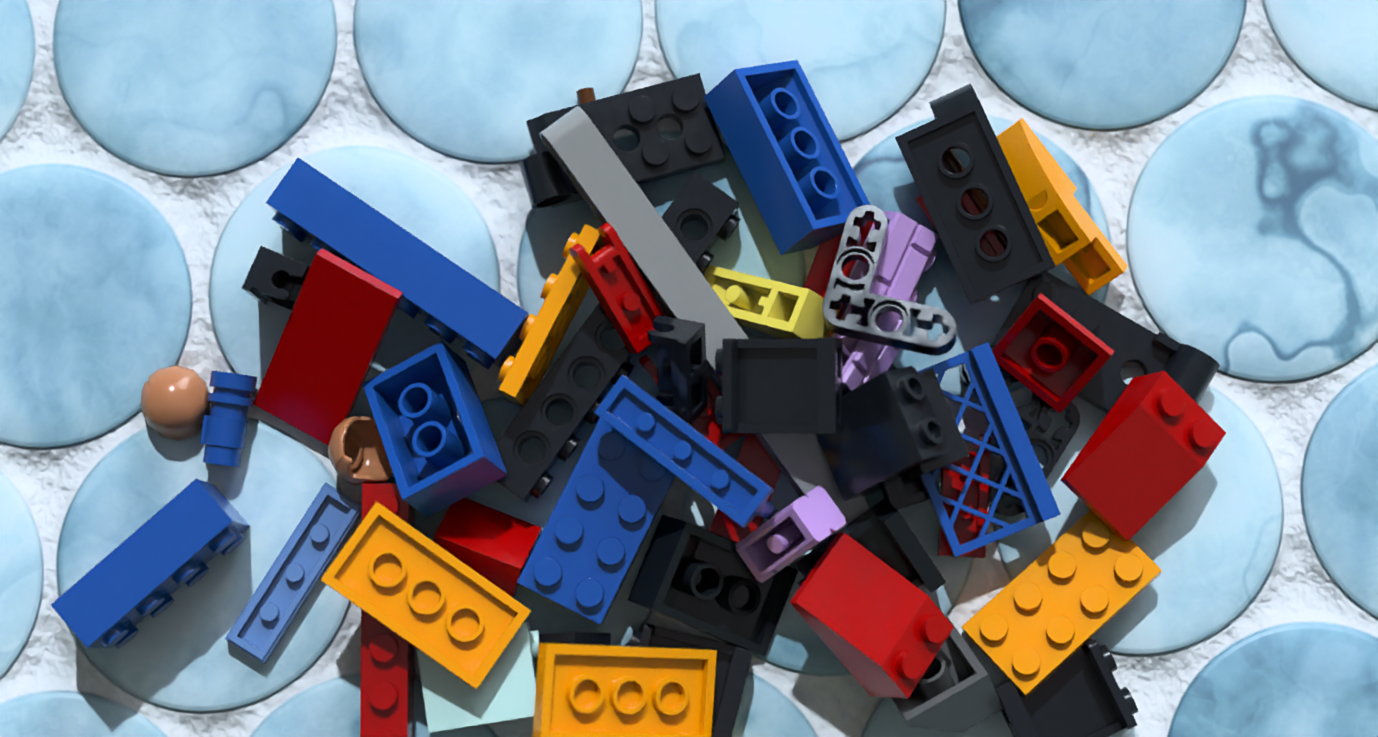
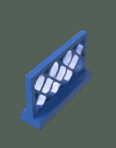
(1012, 446)
(686, 452)

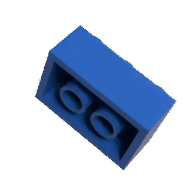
(434, 429)

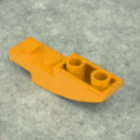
(1060, 218)

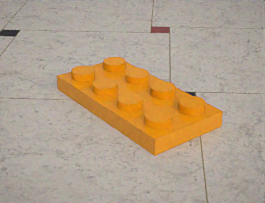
(546, 331)
(425, 595)
(1060, 602)
(623, 691)

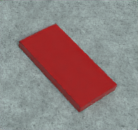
(327, 346)

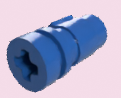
(227, 425)

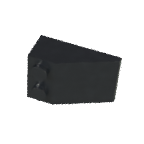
(709, 586)

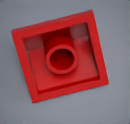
(1051, 353)
(488, 542)

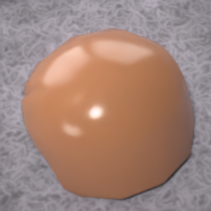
(175, 402)
(359, 452)

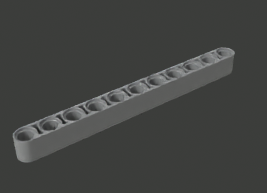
(676, 281)

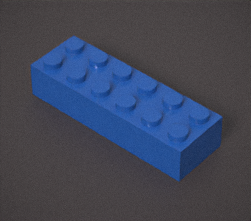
(432, 285)

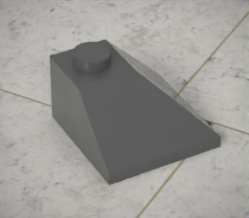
(952, 691)

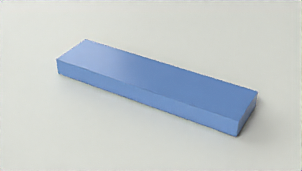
(295, 573)

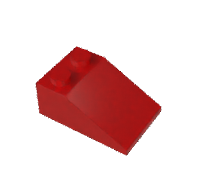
(1142, 453)
(871, 618)

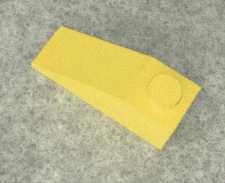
(769, 305)

